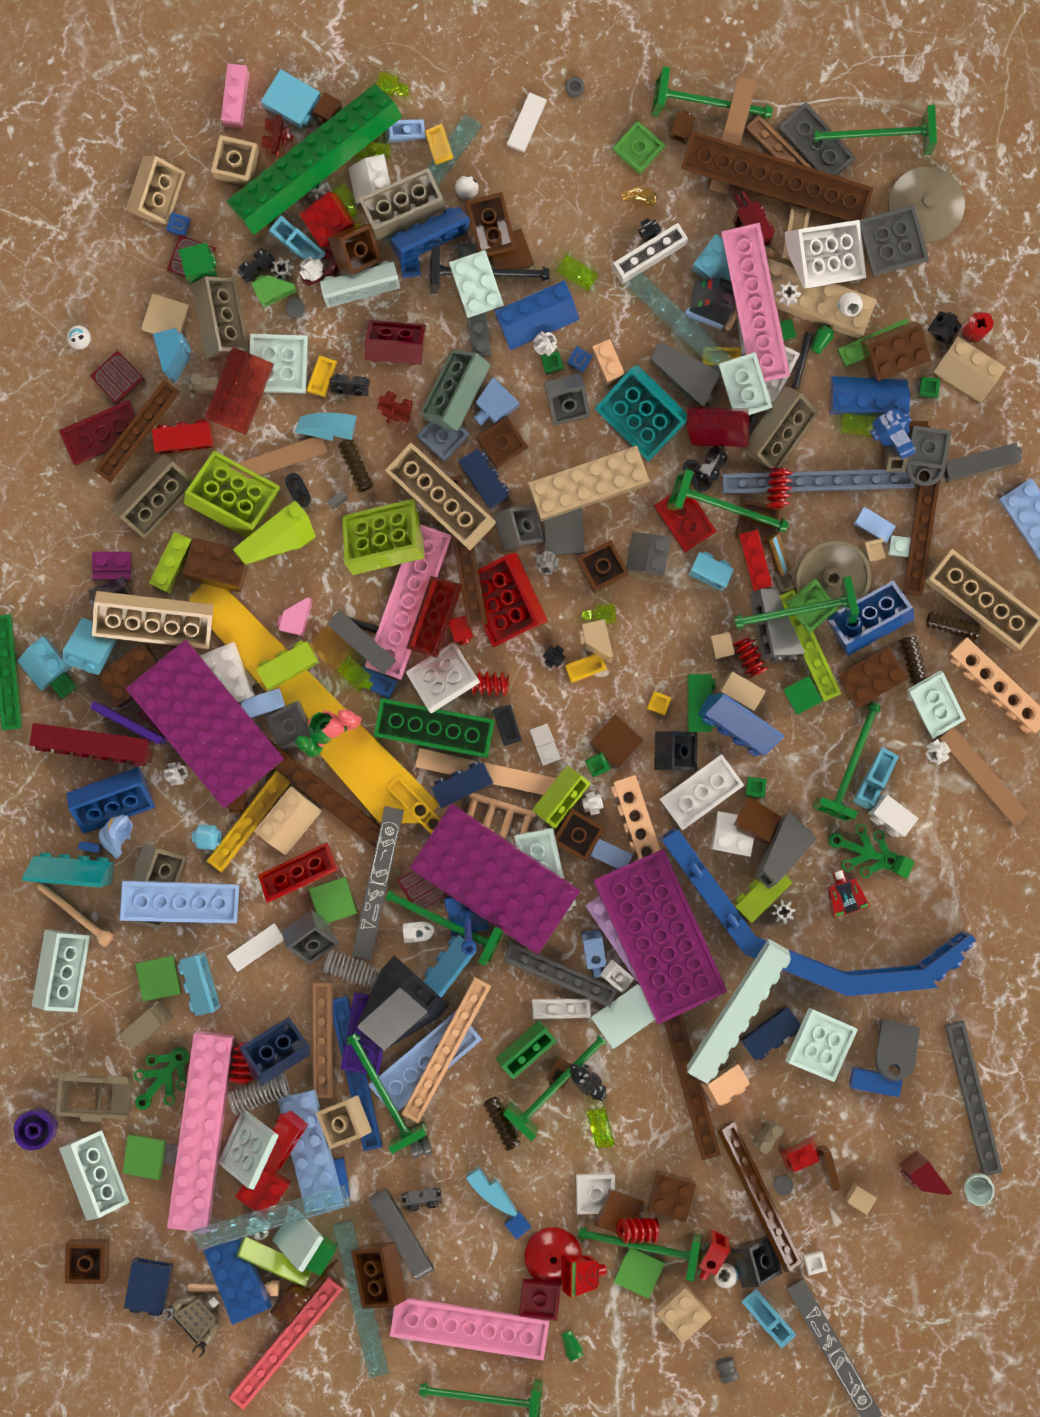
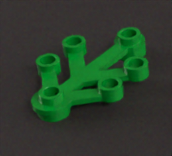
(867, 852)
(164, 1076)

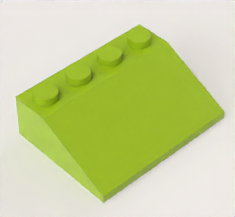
(239, 505)
(382, 537)

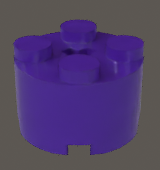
(24, 1127)

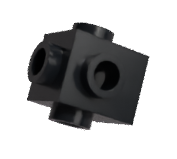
(944, 327)

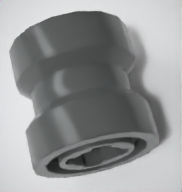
(421, 1147)
(727, 1371)

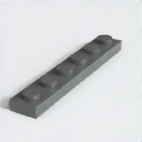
(477, 324)
(560, 975)

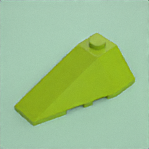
(282, 533)

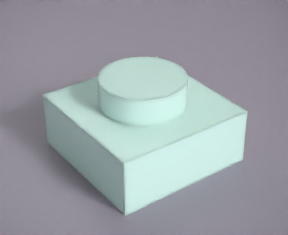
(899, 546)

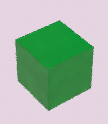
(198, 262)
(802, 695)
(322, 1256)

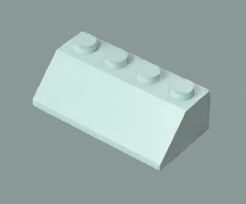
(360, 285)
(60, 971)
(94, 1175)

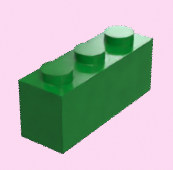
(698, 689)
(526, 1049)

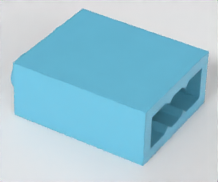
(291, 99)
(87, 650)

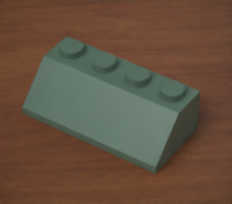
(455, 389)

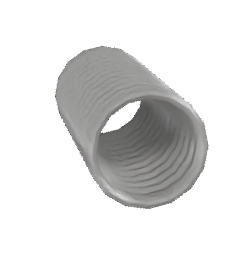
(326, 969)
(232, 1096)

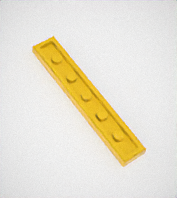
(248, 821)

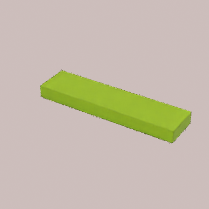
(272, 1261)

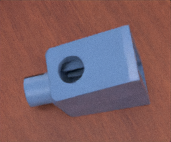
(495, 403)
(594, 946)

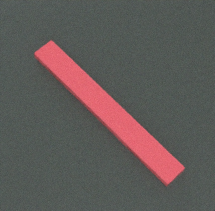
(286, 1342)

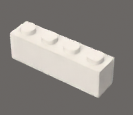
(650, 253)

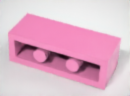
(235, 96)

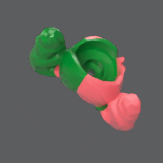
(325, 727)

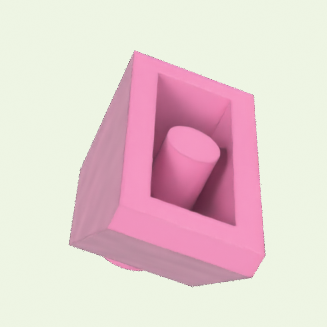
(295, 618)

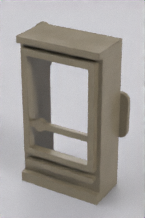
(145, 1025)
(119, 1103)

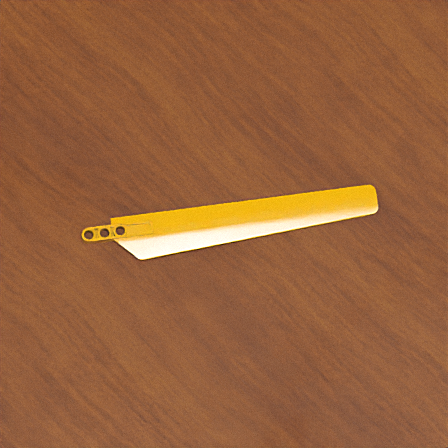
(354, 754)

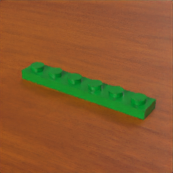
(9, 687)

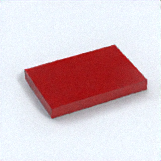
(687, 525)

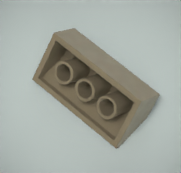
(402, 203)
(219, 316)
(780, 429)
(153, 496)
(159, 866)

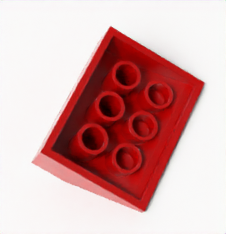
(509, 600)

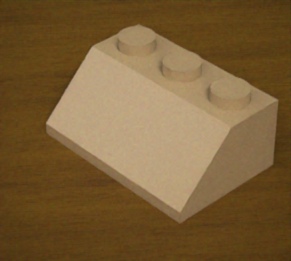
(155, 190)
(969, 370)
(288, 820)

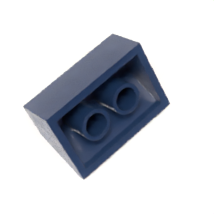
(275, 1051)

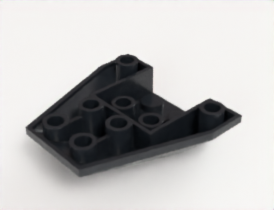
(398, 1005)

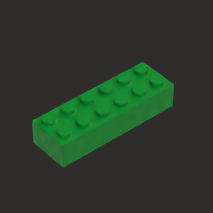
(436, 730)

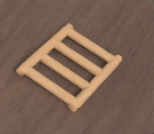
(492, 805)

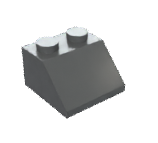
(567, 399)
(519, 527)
(648, 554)
(309, 937)

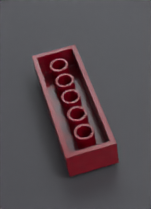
(92, 743)

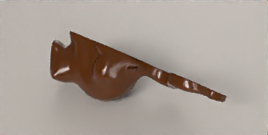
(295, 1298)

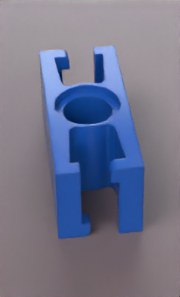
(873, 1082)

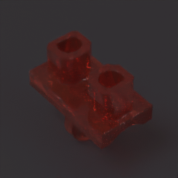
(276, 126)
(394, 410)

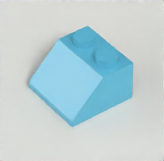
(713, 261)
(711, 571)
(43, 662)

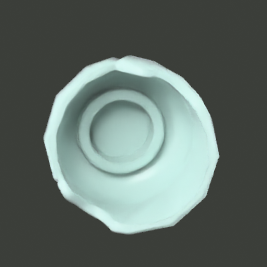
(979, 1189)

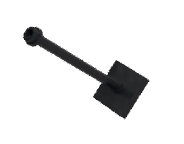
(438, 271)

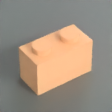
(608, 362)
(727, 1083)

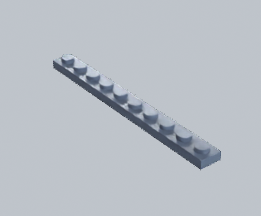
(819, 481)

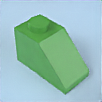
(271, 289)

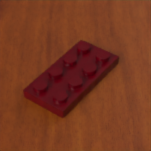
(96, 433)

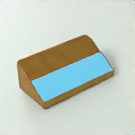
(778, 554)

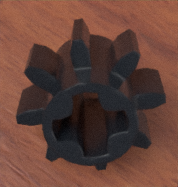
(649, 229)
(554, 656)

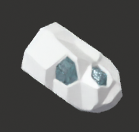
(417, 931)

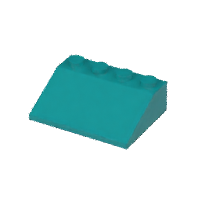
(642, 412)
(70, 870)

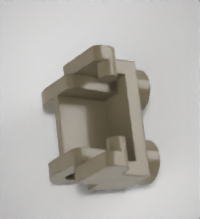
(202, 385)
(767, 1135)

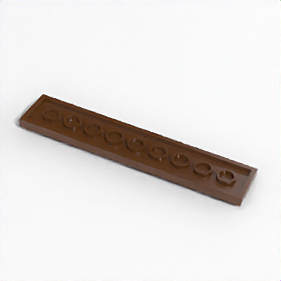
(776, 178)

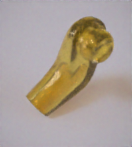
(640, 193)

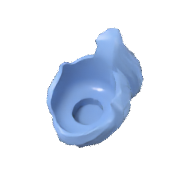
(115, 834)

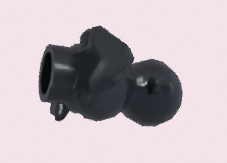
(588, 1081)

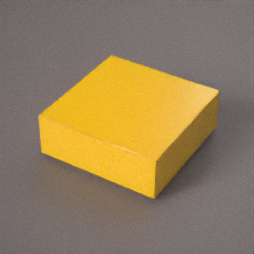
(659, 703)

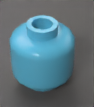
(206, 837)

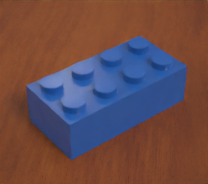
(237, 1281)

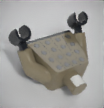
(196, 1318)

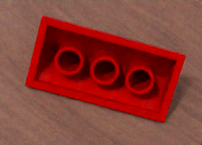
(298, 872)

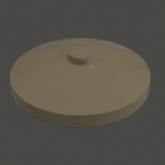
(936, 199)
(831, 562)

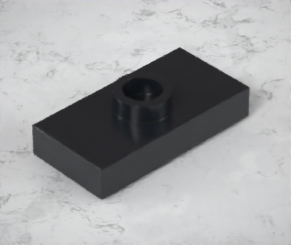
(507, 725)

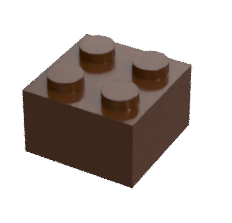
(354, 249)
(602, 566)
(578, 834)
(671, 1196)
(86, 1261)

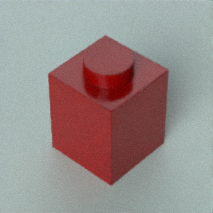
(460, 630)

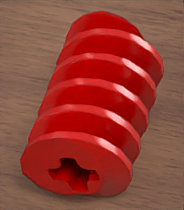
(977, 327)
(779, 488)
(750, 657)
(491, 684)
(241, 1071)
(638, 1230)

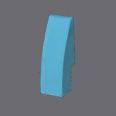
(295, 240)
(327, 425)
(875, 779)
(491, 1191)
(769, 1318)

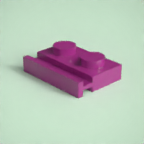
(111, 565)

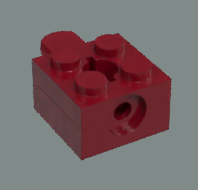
(751, 214)

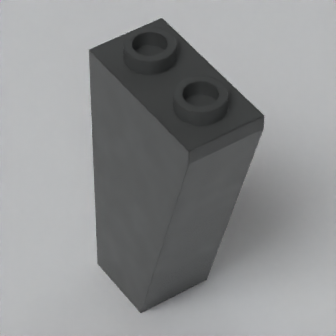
(687, 374)
(983, 462)
(775, 636)
(784, 849)

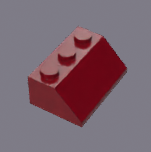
(394, 342)
(718, 426)
(921, 1174)

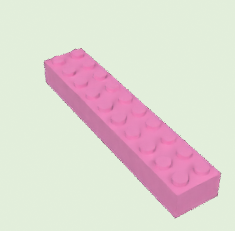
(201, 1131)

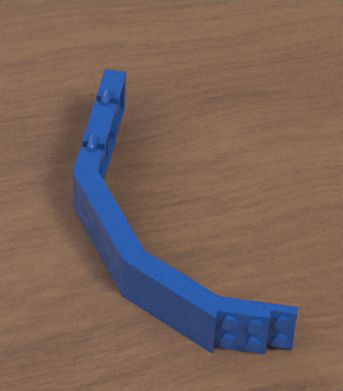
(845, 982)

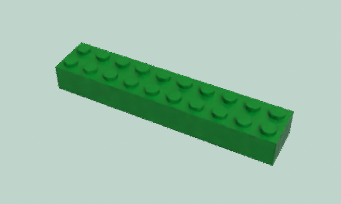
(314, 158)

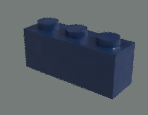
(484, 479)
(462, 784)
(771, 1033)

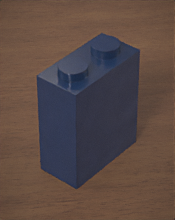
(148, 1286)

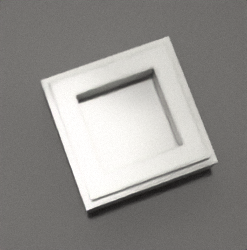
(815, 1262)

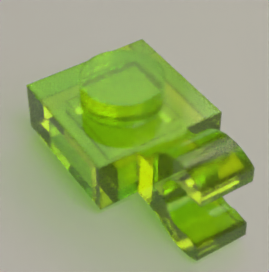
(390, 84)
(377, 149)
(346, 198)
(602, 611)

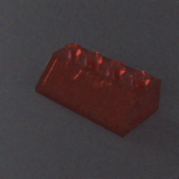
(239, 390)
(434, 617)

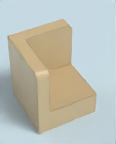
(873, 550)
(721, 646)
(860, 1198)

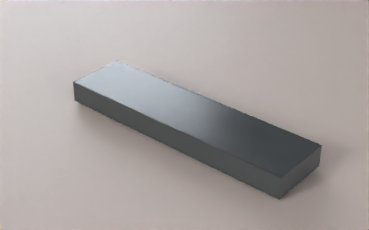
(361, 642)

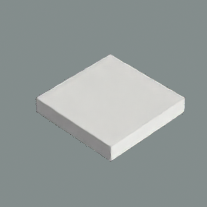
(591, 1191)

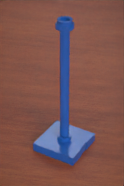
(466, 918)

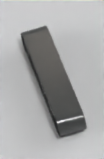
(401, 1234)

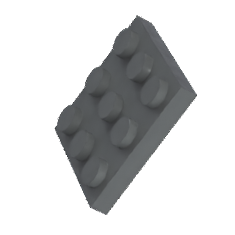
(893, 241)

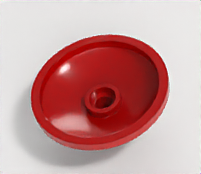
(547, 1244)

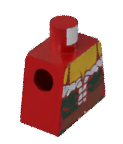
(713, 1254)

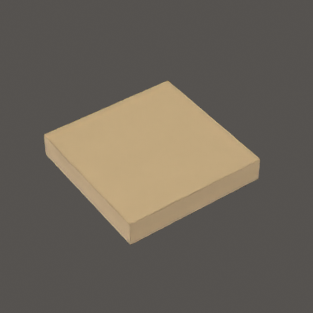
(164, 315)

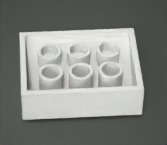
(827, 253)

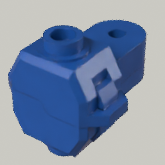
(893, 431)

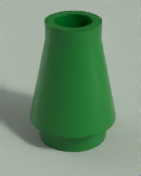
(822, 338)
(572, 1347)

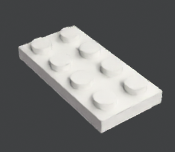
(701, 792)

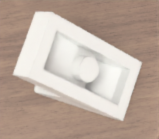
(545, 744)
(617, 976)

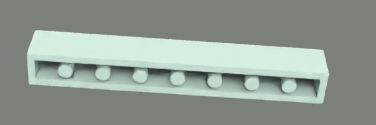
(738, 1011)

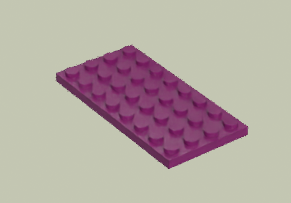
(205, 723)
(495, 879)
(660, 936)

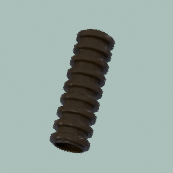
(355, 465)
(953, 625)
(913, 659)
(501, 1123)

